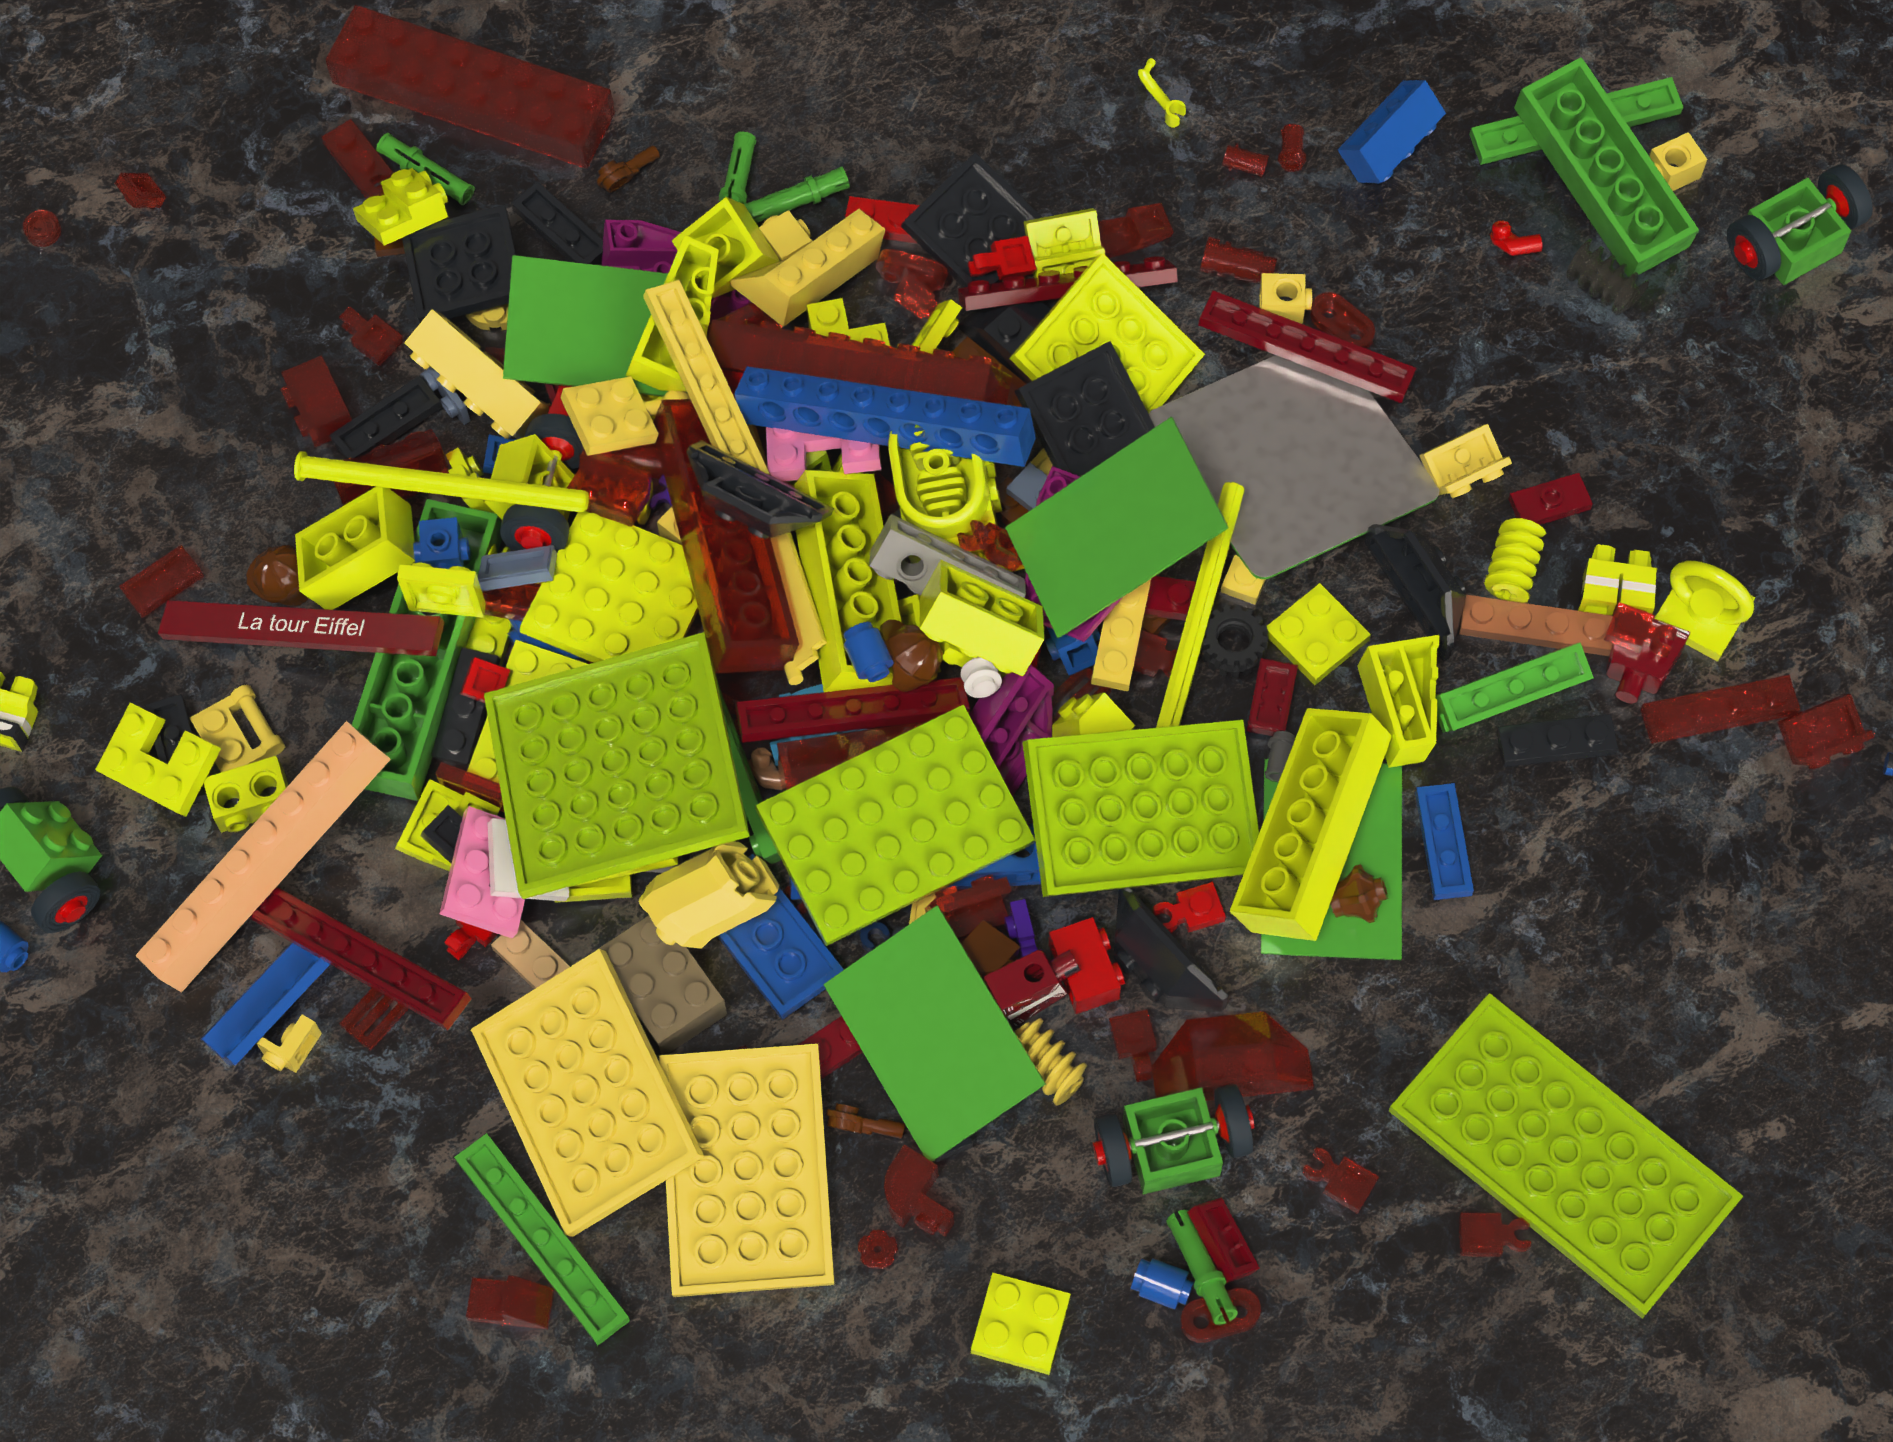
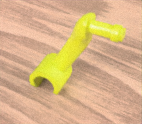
(1170, 107)

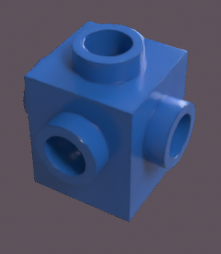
(441, 544)
(1073, 652)

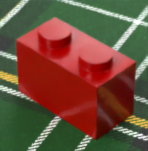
(1098, 980)

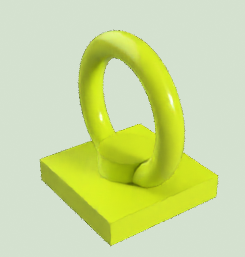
(1707, 605)

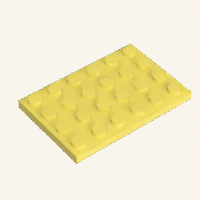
(586, 1093)
(760, 1196)

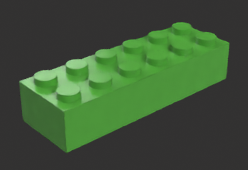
(1605, 167)

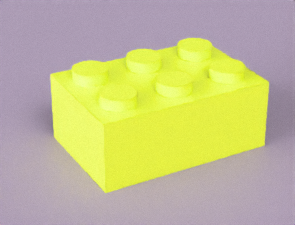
(355, 547)
(981, 618)

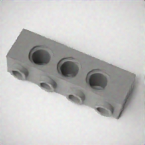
(904, 539)

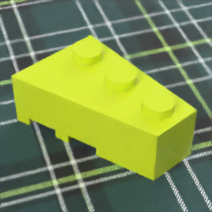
(1402, 695)

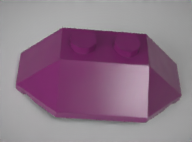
(1013, 715)

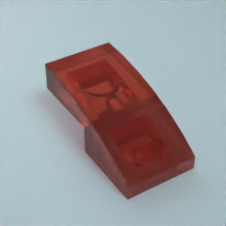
(1135, 231)

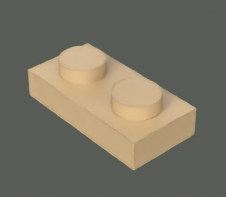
(529, 956)

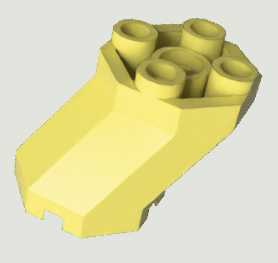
(709, 895)

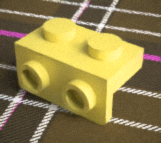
(1465, 461)

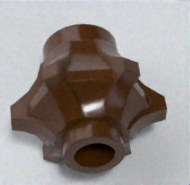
(1359, 895)

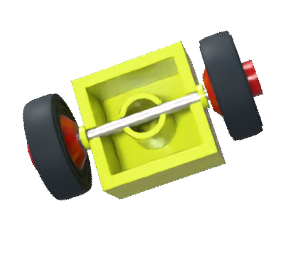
(539, 459)

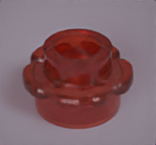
(884, 1257)

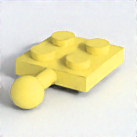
(613, 414)

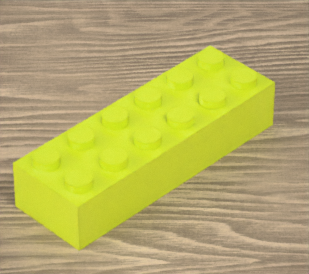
(838, 569)
(1311, 824)

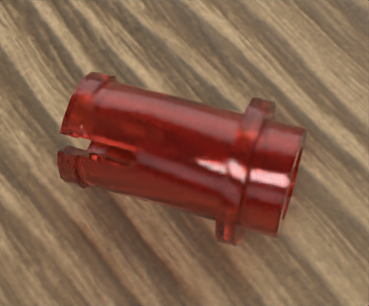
(1292, 155)
(1245, 160)

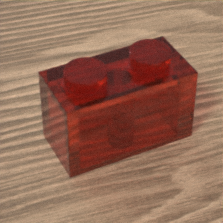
(316, 399)

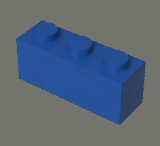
(1392, 131)

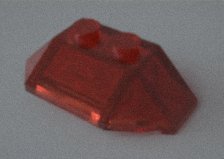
(1233, 1050)

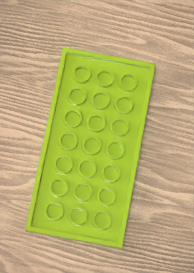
(1566, 1155)

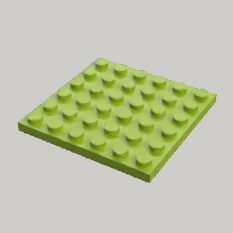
(615, 766)

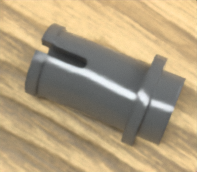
(1280, 746)

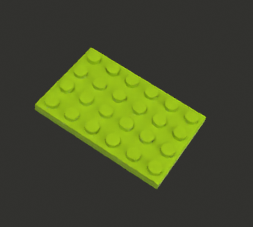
(1141, 806)
(894, 824)

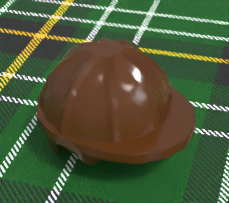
(275, 576)
(913, 654)

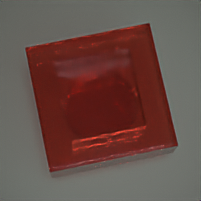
(140, 190)

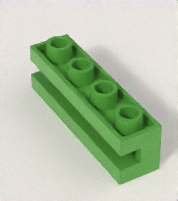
(1512, 687)

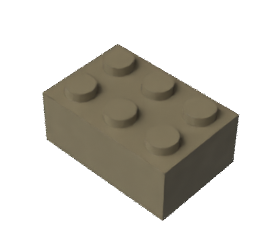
(664, 986)

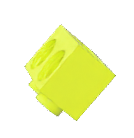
(246, 785)

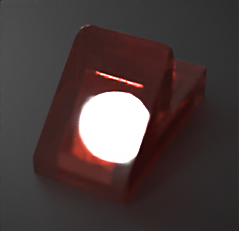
(510, 1302)

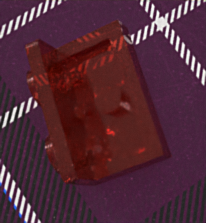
(614, 487)
(1824, 732)
(970, 906)

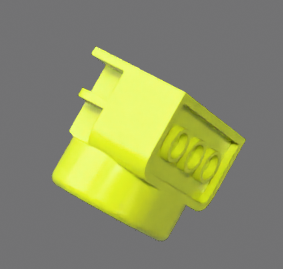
(943, 490)

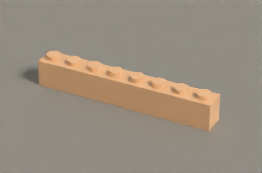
(262, 857)

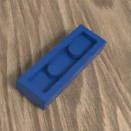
(1444, 841)

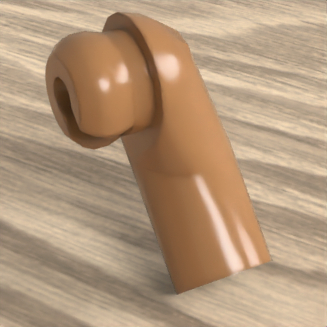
(764, 769)

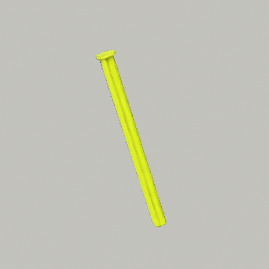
(440, 483)
(1200, 610)

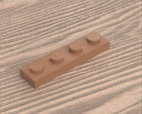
(1534, 624)

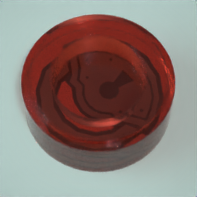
(42, 228)

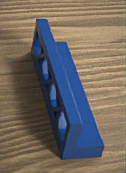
(263, 1003)

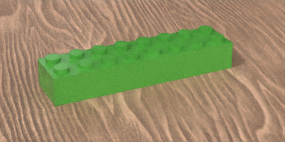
(409, 692)

